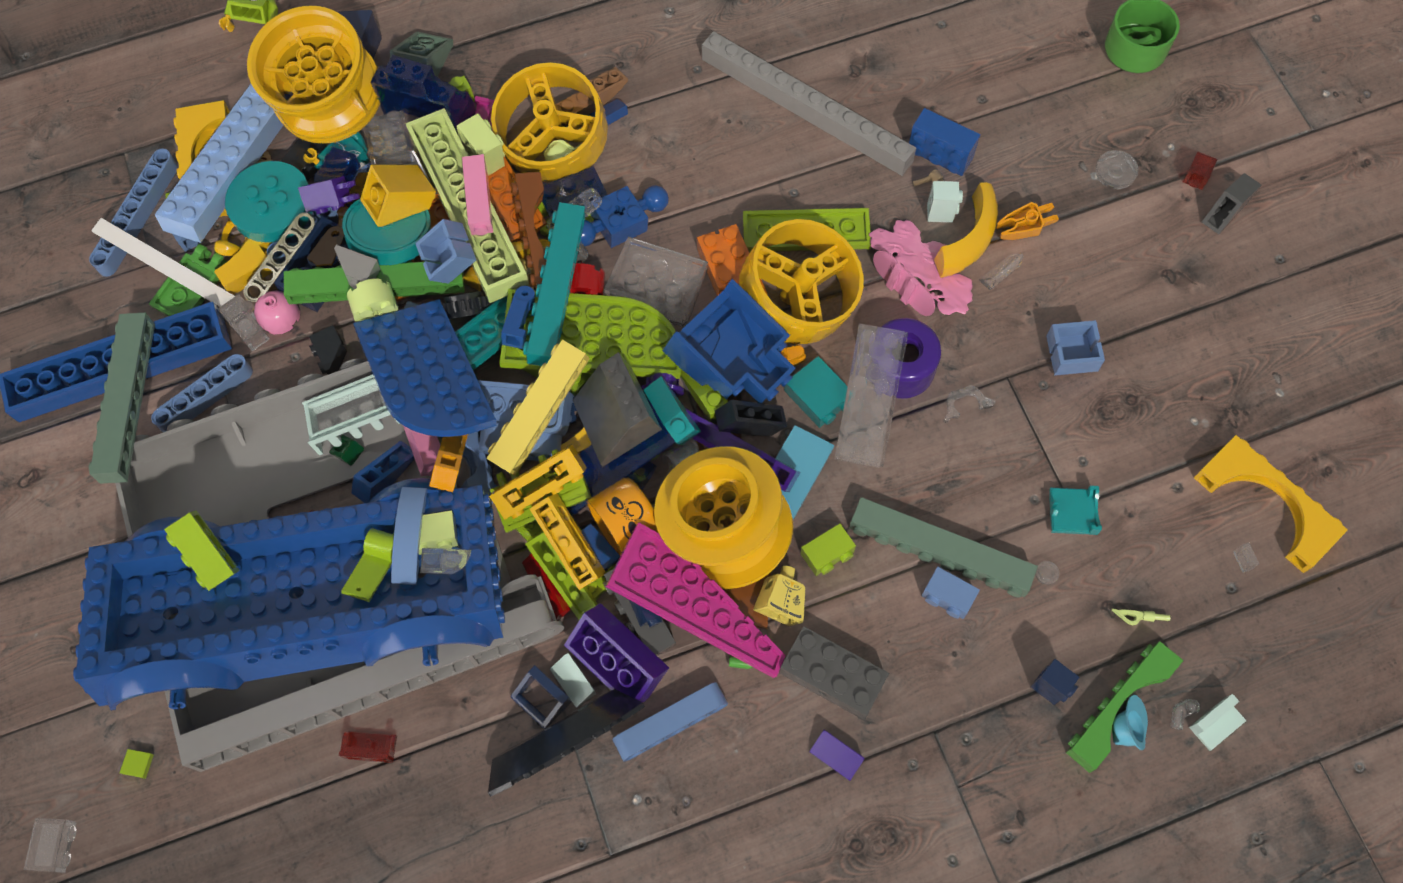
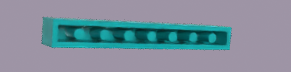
(556, 283)

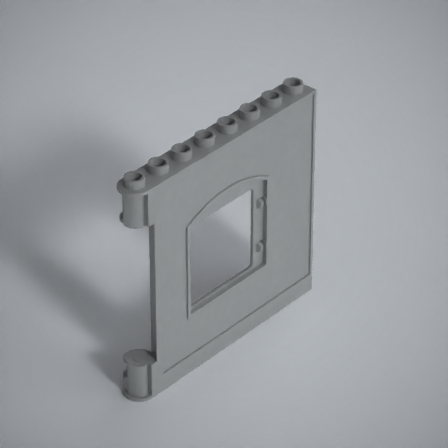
(236, 472)

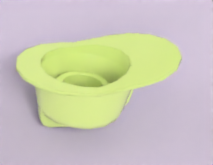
(558, 149)

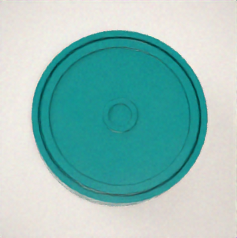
(266, 200)
(387, 244)

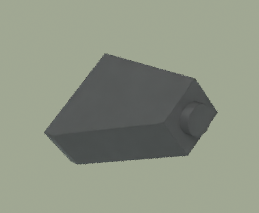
(1231, 203)

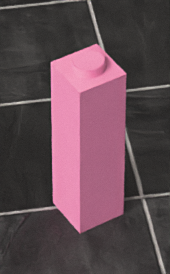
(477, 194)
(424, 450)

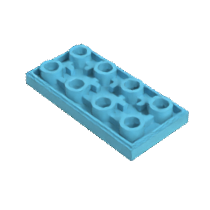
(807, 455)

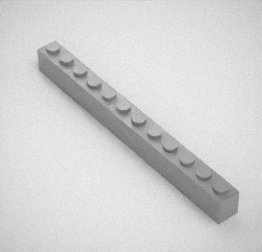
(808, 103)

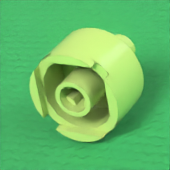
(371, 299)

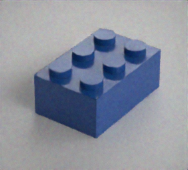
(944, 142)

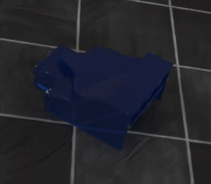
(418, 92)

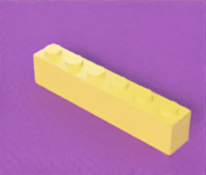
(538, 407)

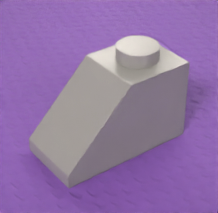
(356, 265)

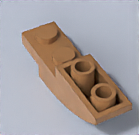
(606, 85)

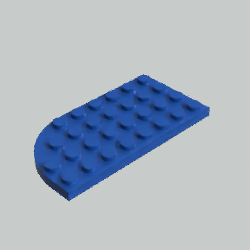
(424, 372)

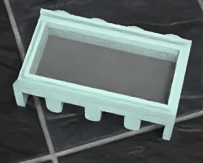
(344, 411)

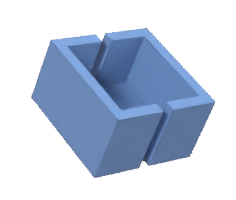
(448, 246)
(1072, 347)

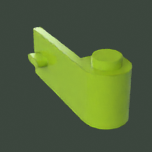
(371, 566)

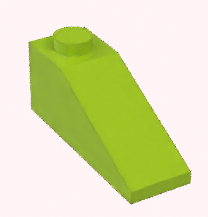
(705, 396)

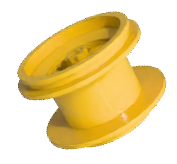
(743, 536)

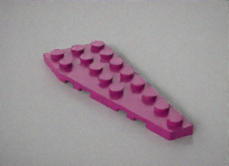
(690, 599)

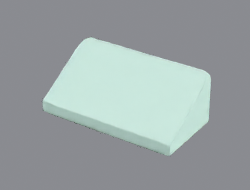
(572, 680)

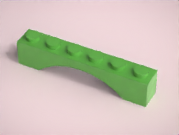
(1094, 742)

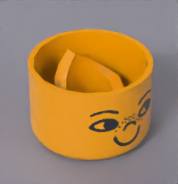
(619, 510)

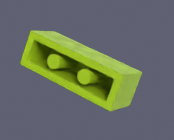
(201, 550)

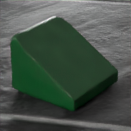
(347, 451)

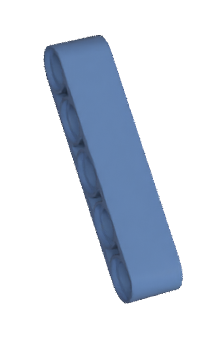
(207, 383)
(670, 721)

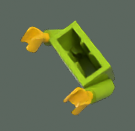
(248, 10)

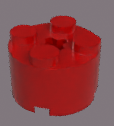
(587, 280)

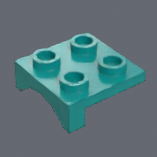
(1074, 510)

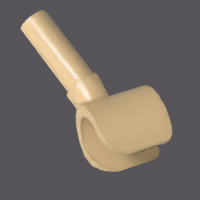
(935, 175)

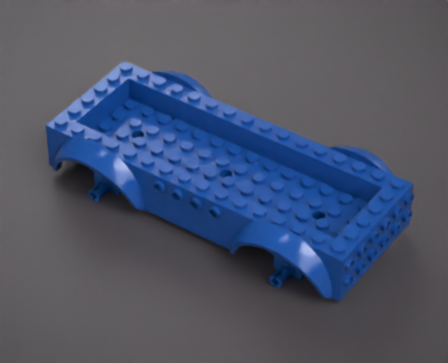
(282, 605)

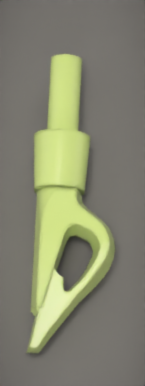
(1140, 615)

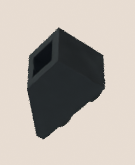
(329, 349)

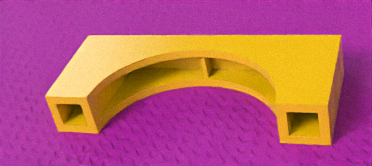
(194, 128)

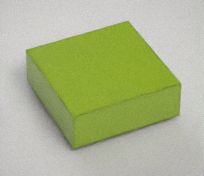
(136, 763)

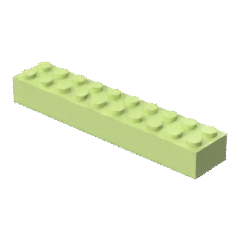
(441, 154)

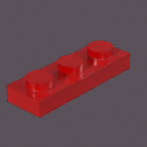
(558, 604)

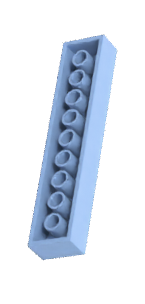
(234, 146)

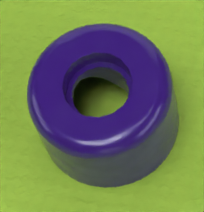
(917, 375)

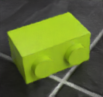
(828, 550)

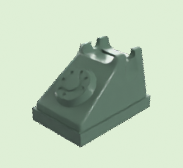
(425, 49)

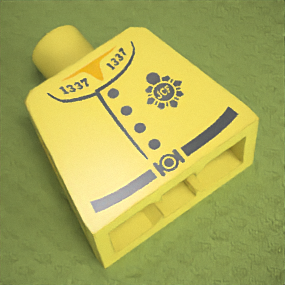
(782, 598)

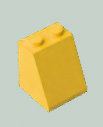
(396, 193)

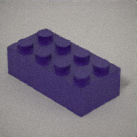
(615, 654)

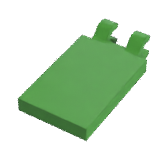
(175, 297)

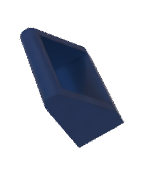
(562, 699)

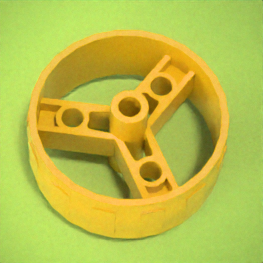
(537, 82)
(797, 280)

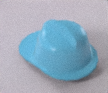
(1131, 724)

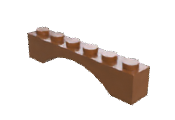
(529, 194)

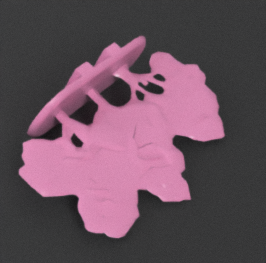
(917, 262)

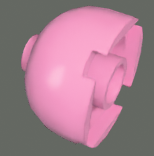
(275, 313)

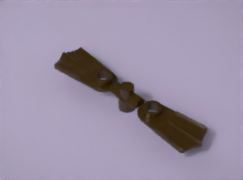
(324, 251)

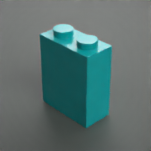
(818, 392)

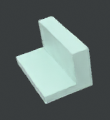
(1218, 722)

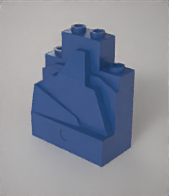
(733, 347)

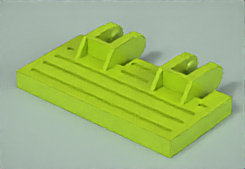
(570, 495)

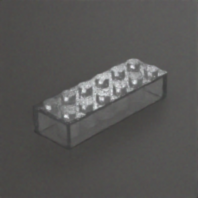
(871, 395)

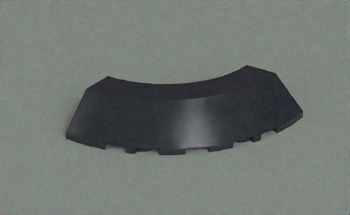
(560, 739)

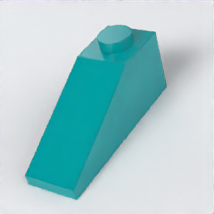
(671, 411)

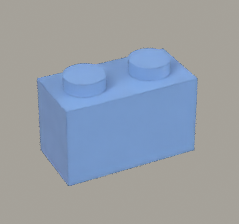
(950, 593)

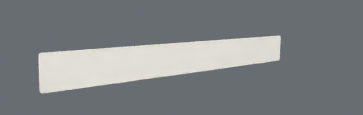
(161, 262)

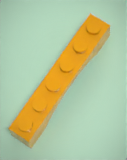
(448, 462)

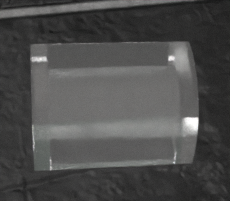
(443, 560)

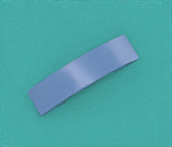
(407, 536)

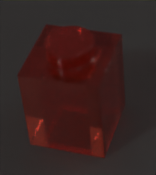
(1199, 170)

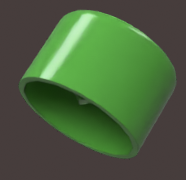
(1154, 27)

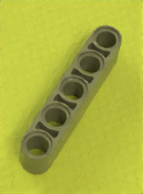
(277, 267)

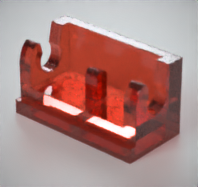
(368, 747)

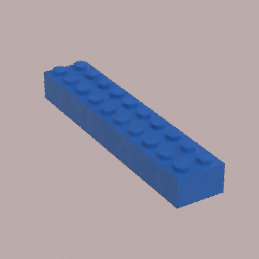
(83, 370)

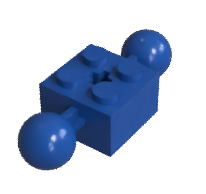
(623, 215)

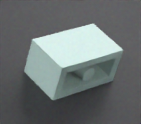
(943, 201)

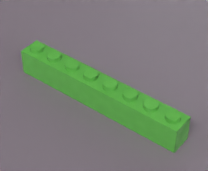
(332, 285)

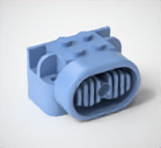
(503, 400)

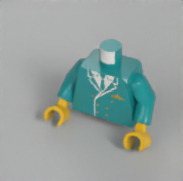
(353, 144)

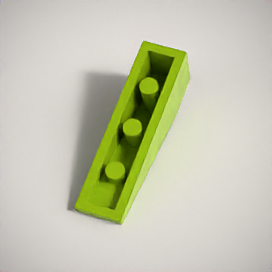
(544, 553)

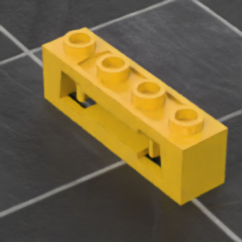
(507, 503)
(568, 541)

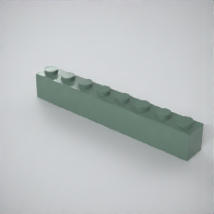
(122, 398)
(943, 547)

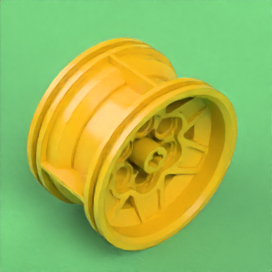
(309, 56)

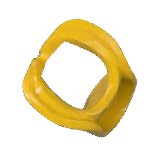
(224, 247)

